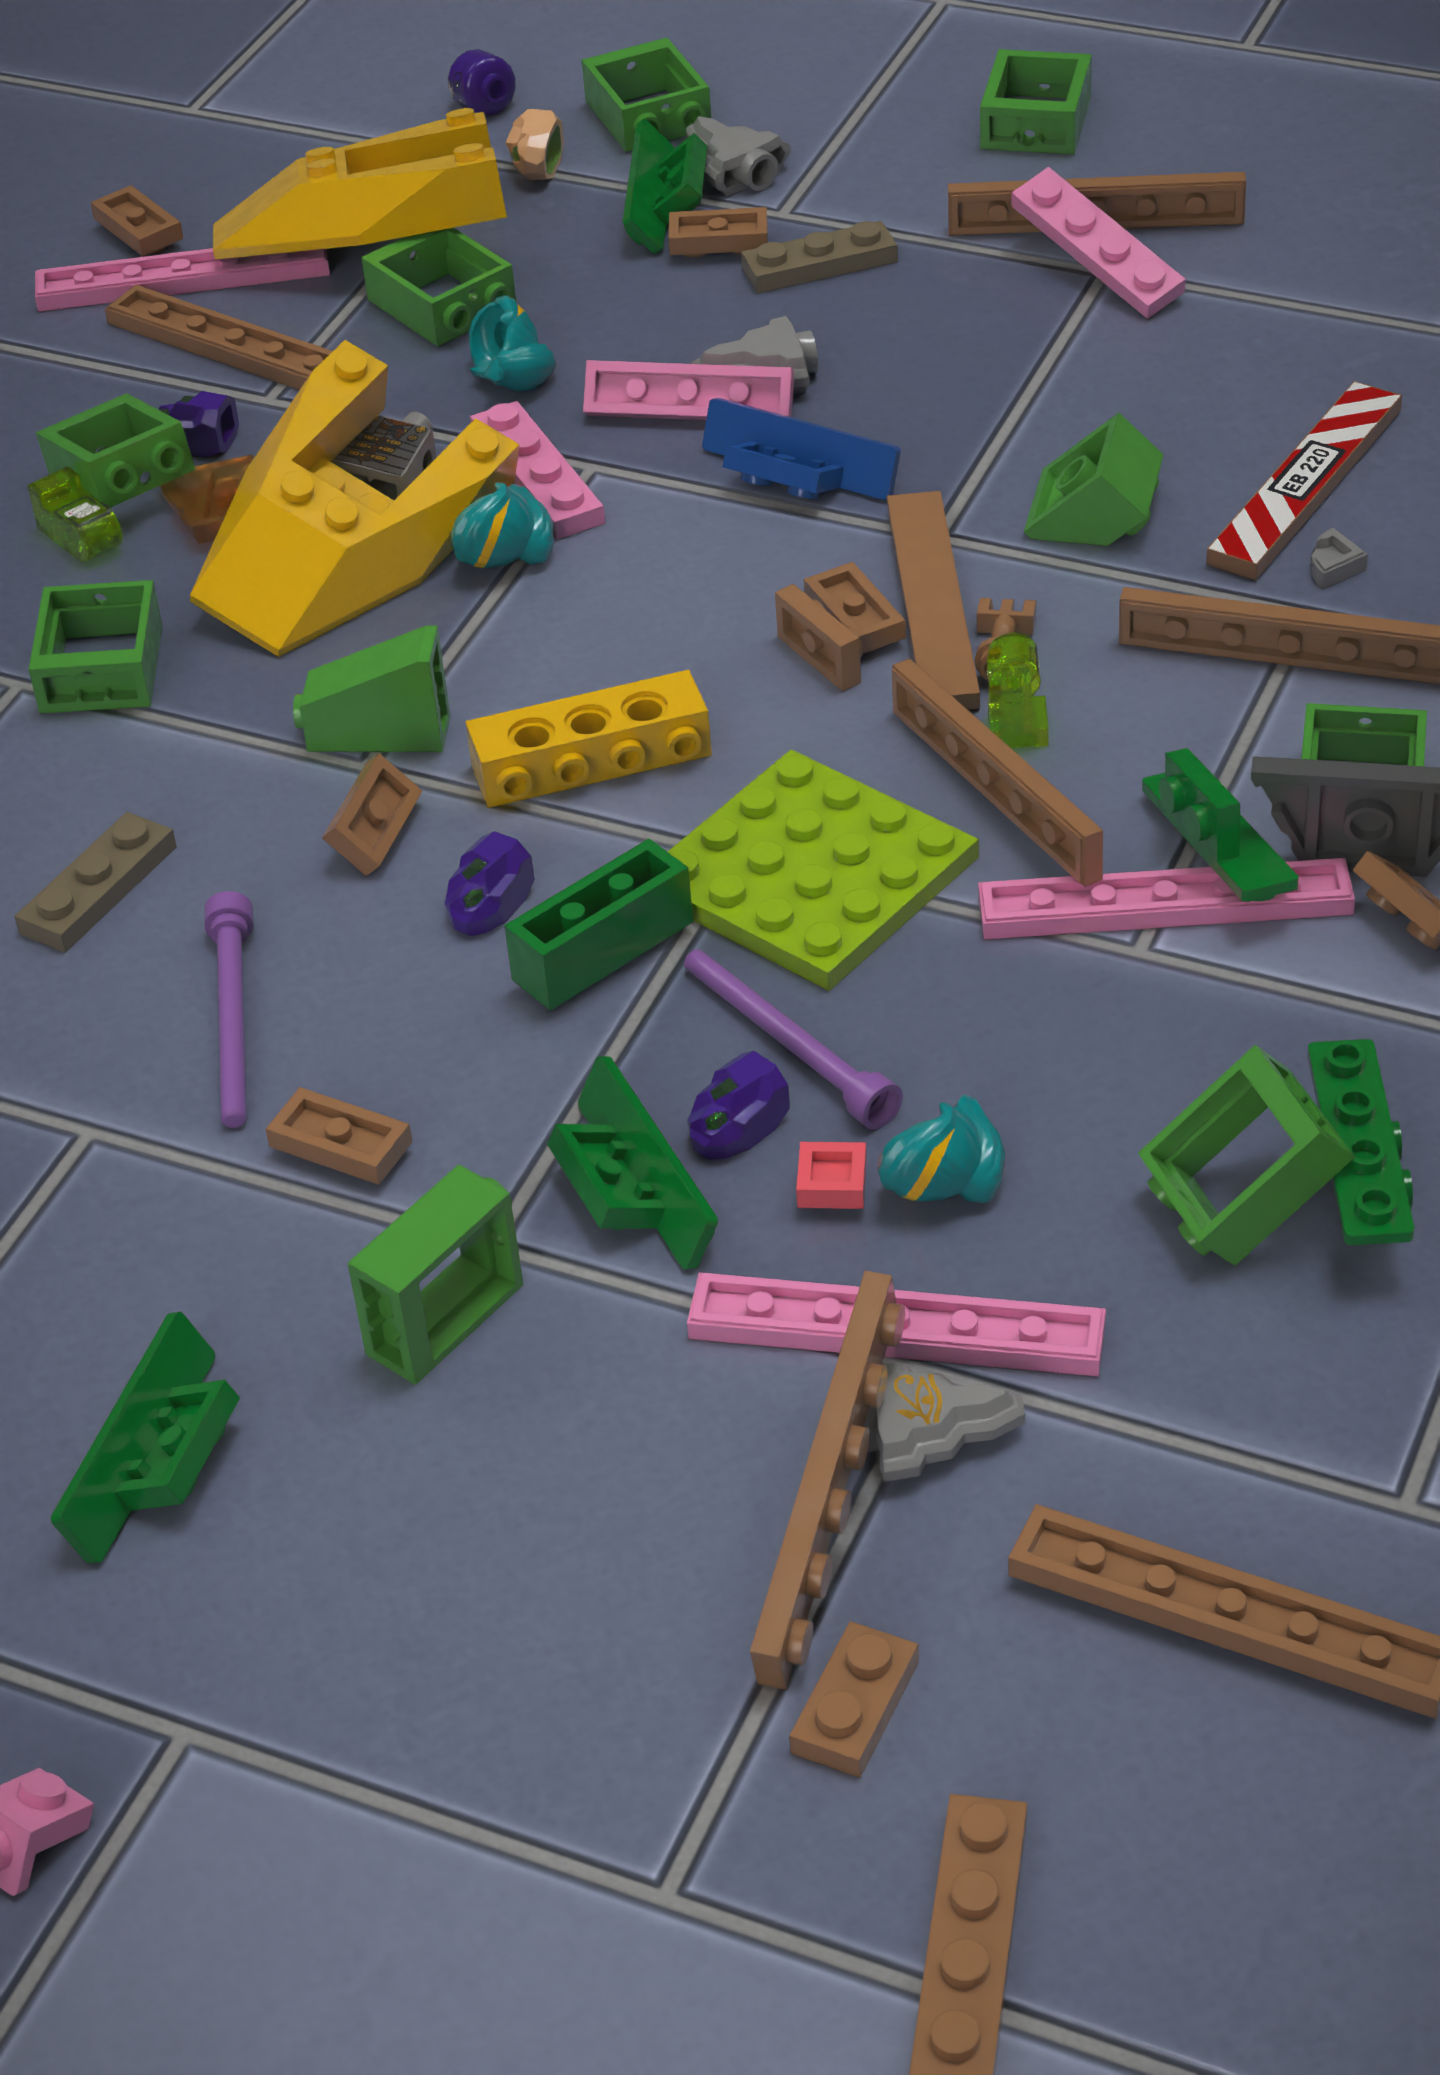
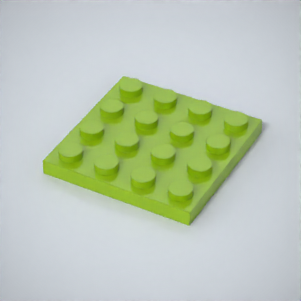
(817, 867)

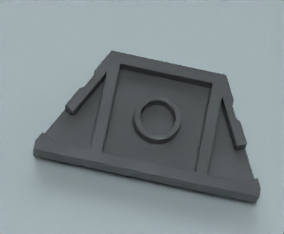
(1355, 809)

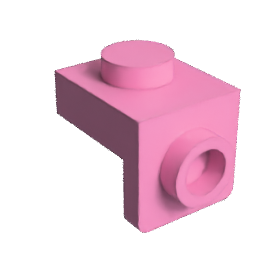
(34, 1816)

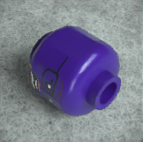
(481, 82)

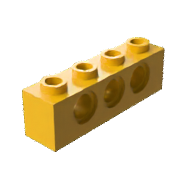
(588, 738)

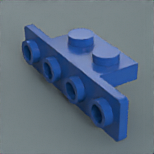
(797, 452)

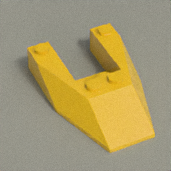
(371, 192)
(318, 544)

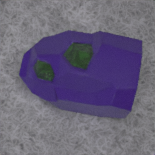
(207, 421)
(489, 884)
(738, 1107)

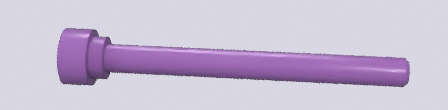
(229, 923)
(867, 1095)

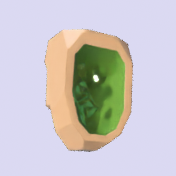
(536, 143)

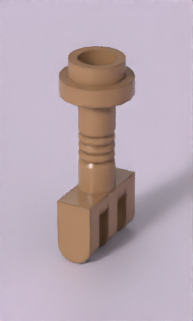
(1001, 622)

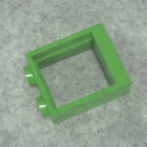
(656, 69)
(1055, 123)
(395, 281)
(131, 442)
(96, 677)
(1390, 738)
(1211, 1124)
(417, 1328)

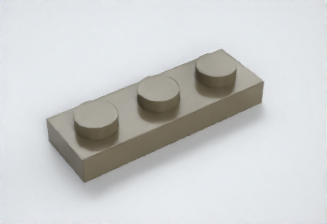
(819, 256)
(95, 882)

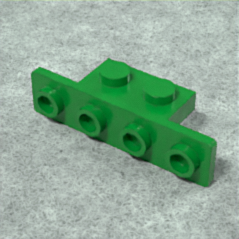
(661, 182)
(1215, 828)
(629, 1169)
(1372, 1189)
(149, 1442)

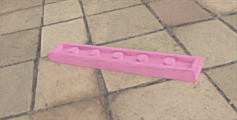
(170, 275)
(1154, 901)
(934, 1329)

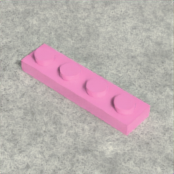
(1098, 242)
(682, 389)
(546, 471)

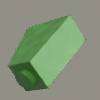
(378, 698)

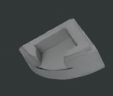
(1336, 559)

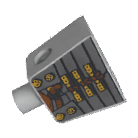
(390, 453)

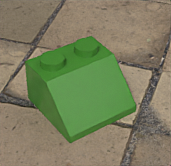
(1097, 487)

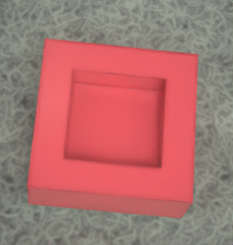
(831, 1175)

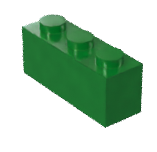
(599, 923)

